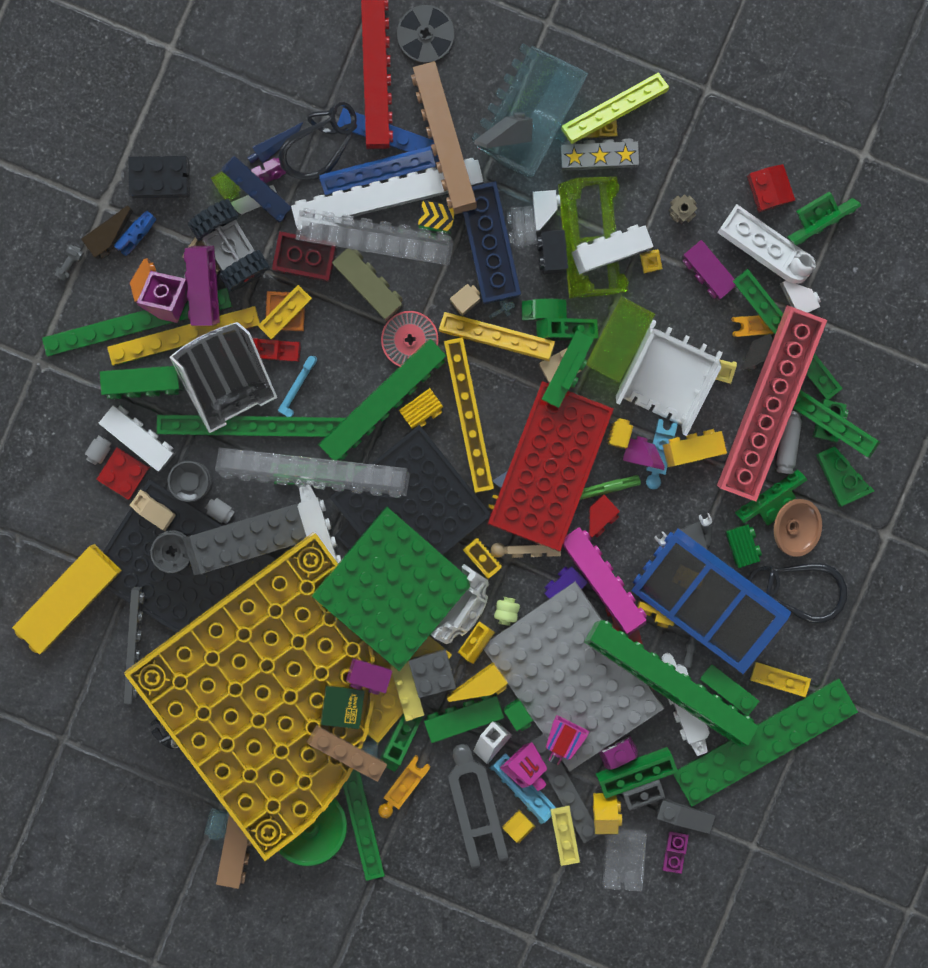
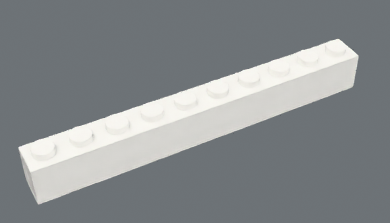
(387, 194)

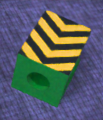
(436, 217)

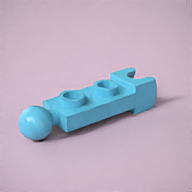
(660, 438)

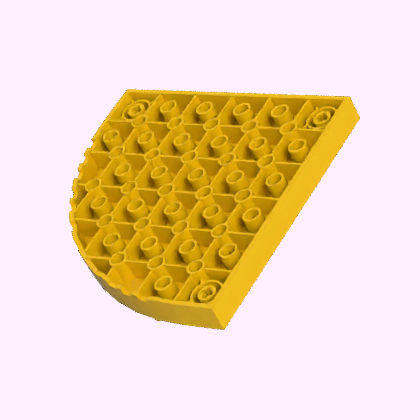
(249, 690)

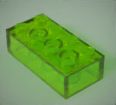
(619, 339)

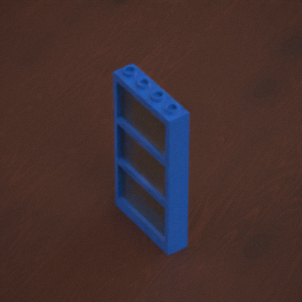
(710, 600)

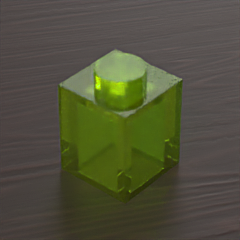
(225, 186)

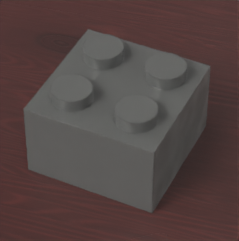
(432, 673)

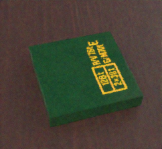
(342, 707)

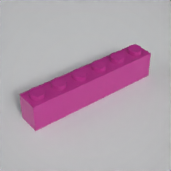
(603, 581)

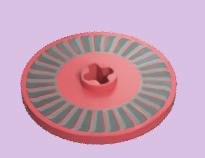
(397, 330)

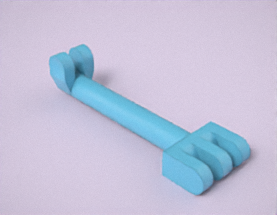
(284, 407)

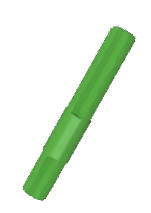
(611, 486)

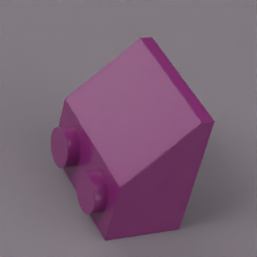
(164, 296)

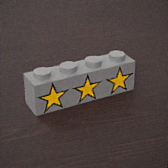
(599, 155)

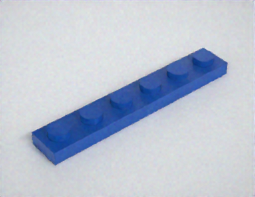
(402, 139)
(378, 170)

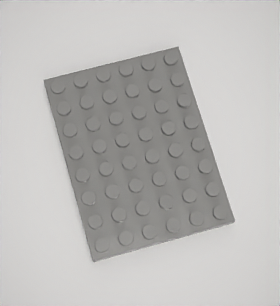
(565, 677)

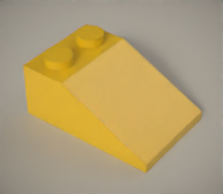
(482, 684)

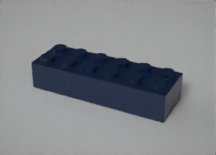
(491, 246)

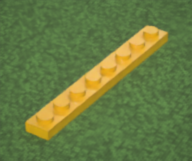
(176, 337)

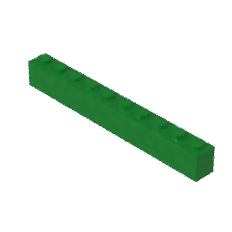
(671, 683)

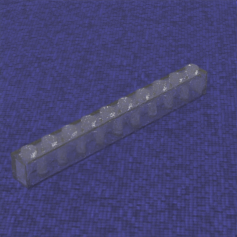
(312, 471)

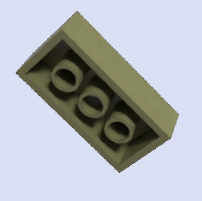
(365, 281)

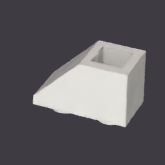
(491, 741)

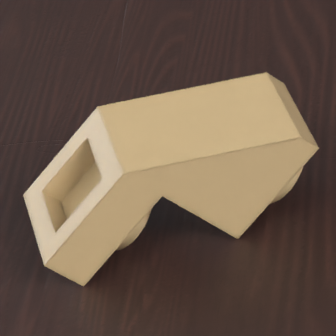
(152, 510)

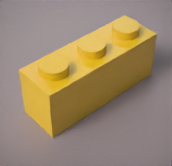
(694, 448)

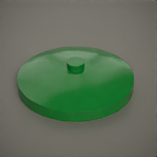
(320, 840)

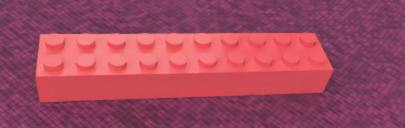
(771, 403)

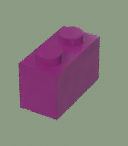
(368, 675)

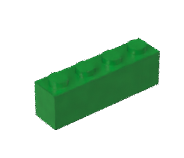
(463, 718)
(637, 772)

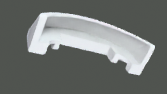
(466, 610)

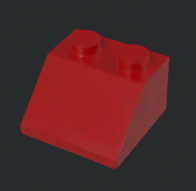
(770, 187)

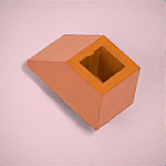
(140, 277)

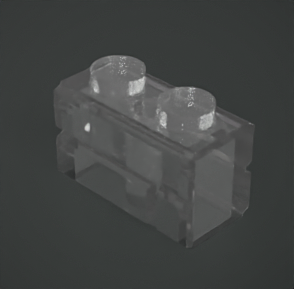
(523, 226)

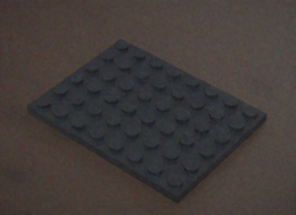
(178, 596)

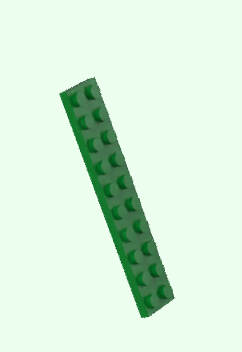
(771, 740)

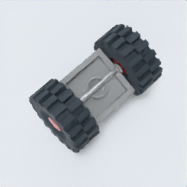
(233, 251)

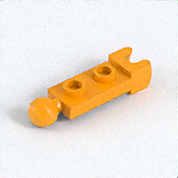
(751, 326)
(402, 787)

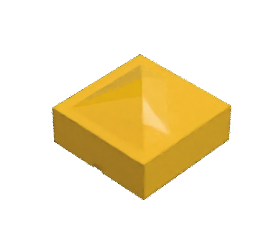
(651, 261)

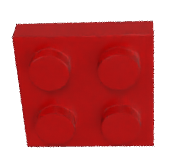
(123, 473)

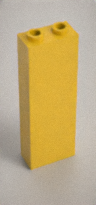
(66, 599)

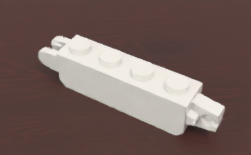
(313, 519)
(692, 728)

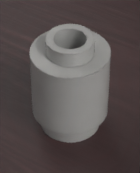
(98, 450)
(219, 510)

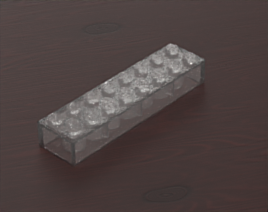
(374, 237)

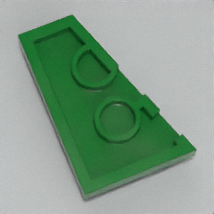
(843, 479)

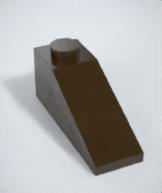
(105, 236)

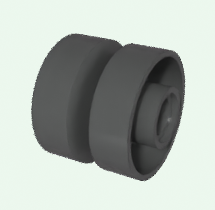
(189, 481)

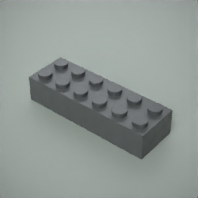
(244, 539)

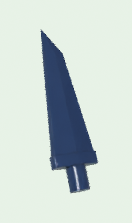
(270, 146)

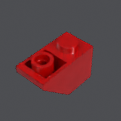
(600, 514)

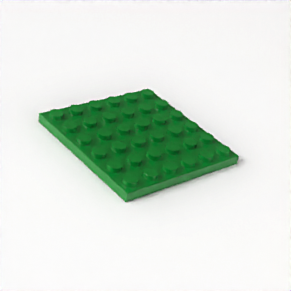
(392, 589)

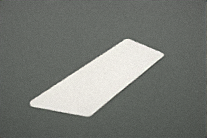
(247, 203)

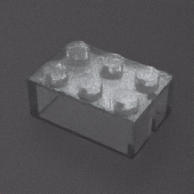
(624, 859)

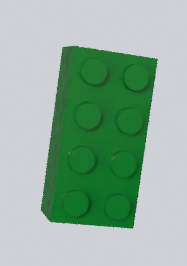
(140, 381)

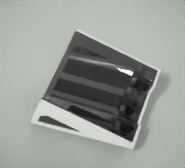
(223, 374)

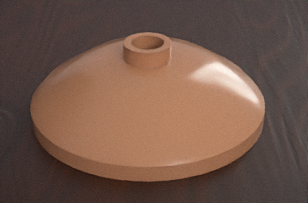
(798, 527)

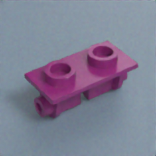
(272, 170)

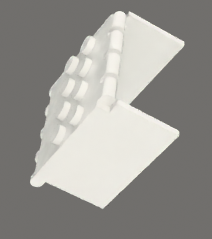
(670, 377)

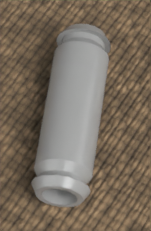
(789, 444)

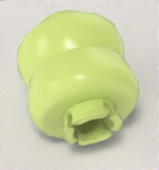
(507, 611)

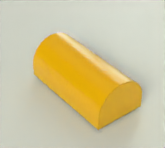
(476, 642)

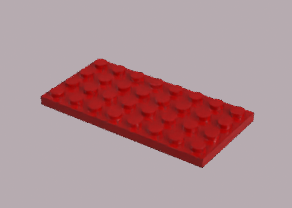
(550, 468)

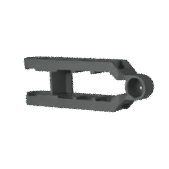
(465, 764)

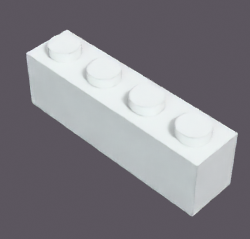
(612, 249)
(136, 438)

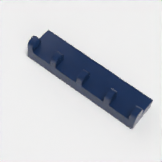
(256, 188)

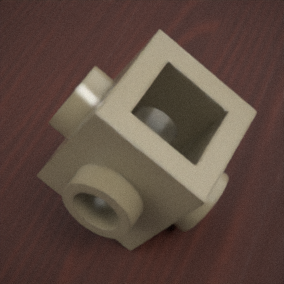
(679, 215)

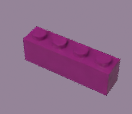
(202, 285)

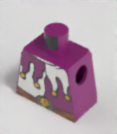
(619, 753)

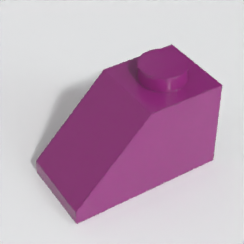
(643, 453)

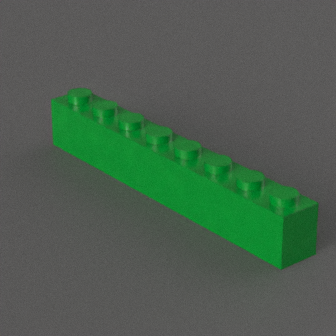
(380, 401)

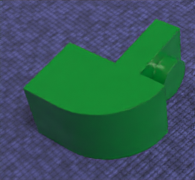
(543, 308)

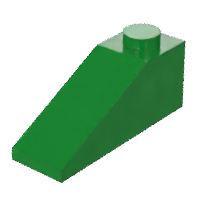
(565, 328)
(729, 690)
(399, 742)

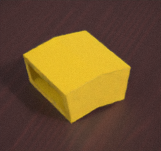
(518, 826)

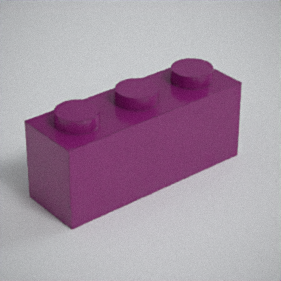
(708, 270)

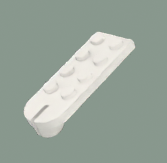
(767, 246)

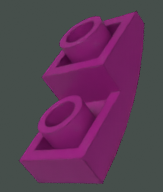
(675, 852)

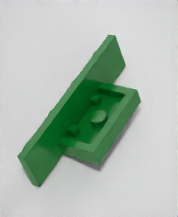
(821, 214)
(568, 368)
(772, 500)

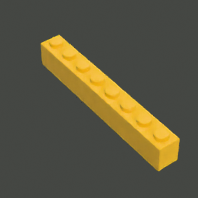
(468, 415)

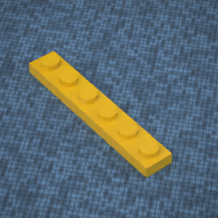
(497, 336)

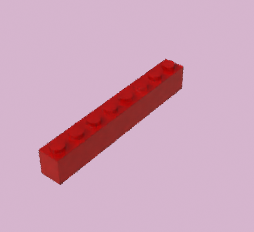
(375, 74)

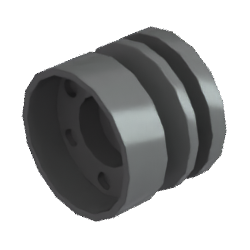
(166, 561)

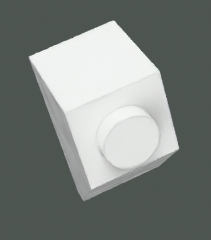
(545, 206)
(800, 296)

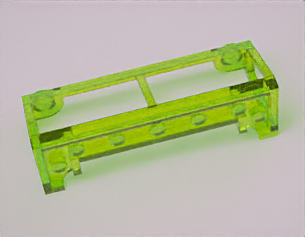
(569, 192)

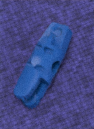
(135, 233)

